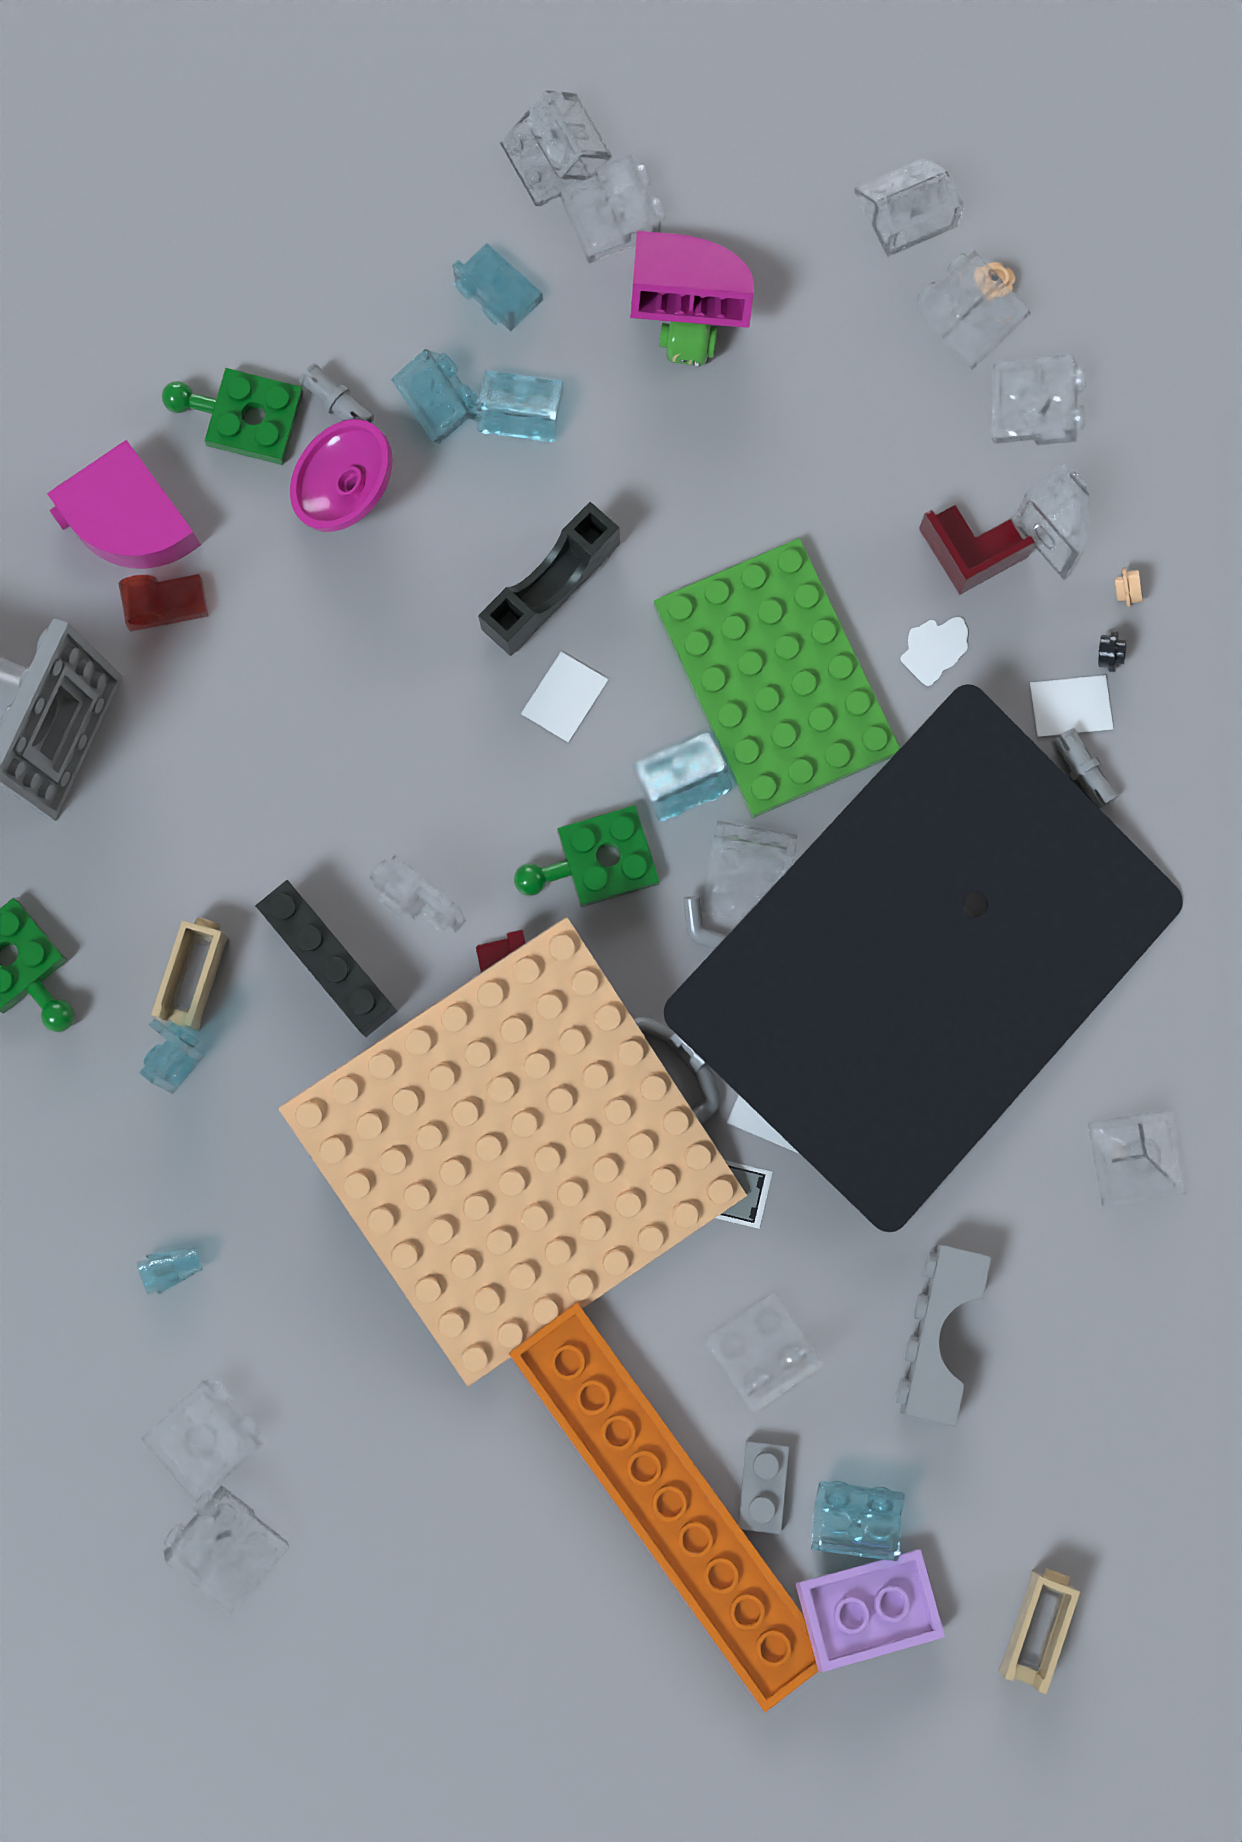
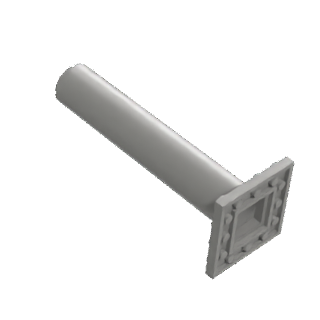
(51, 716)

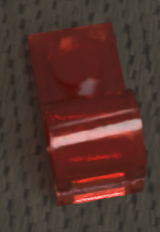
(156, 603)

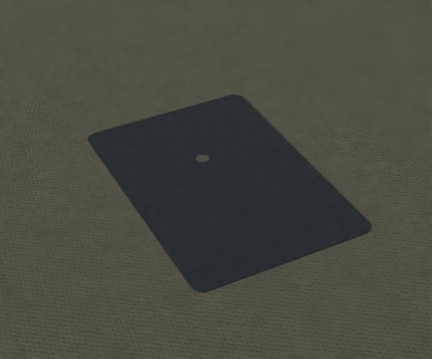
(879, 993)

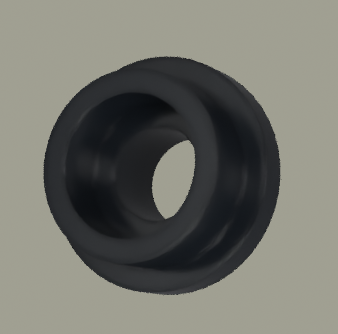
(1111, 651)

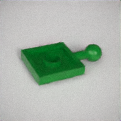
(235, 397)
(590, 878)
(34, 963)

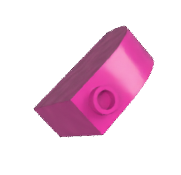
(689, 281)
(123, 512)

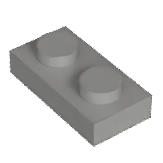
(763, 1487)

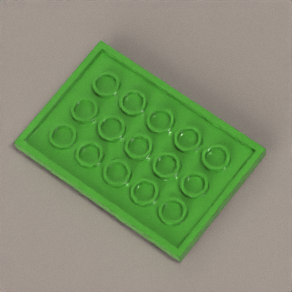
(776, 678)

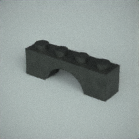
(527, 605)
(326, 958)

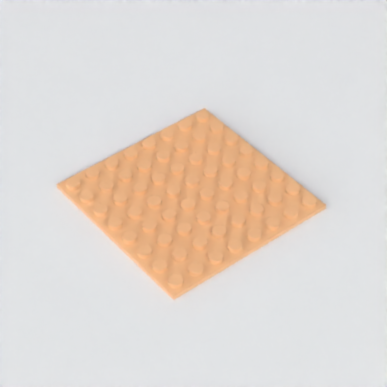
(513, 1150)

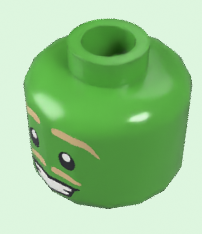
(688, 342)

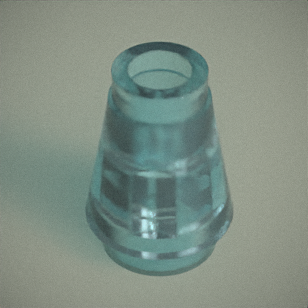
(168, 1268)

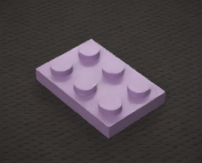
(869, 1610)

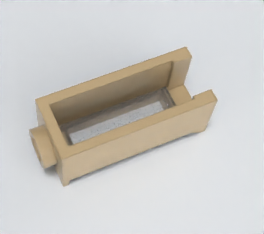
(190, 973)
(1040, 1630)

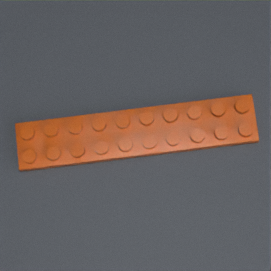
(669, 1505)

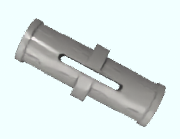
(335, 397)
(1085, 768)

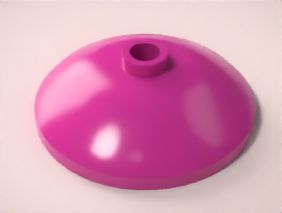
(341, 475)

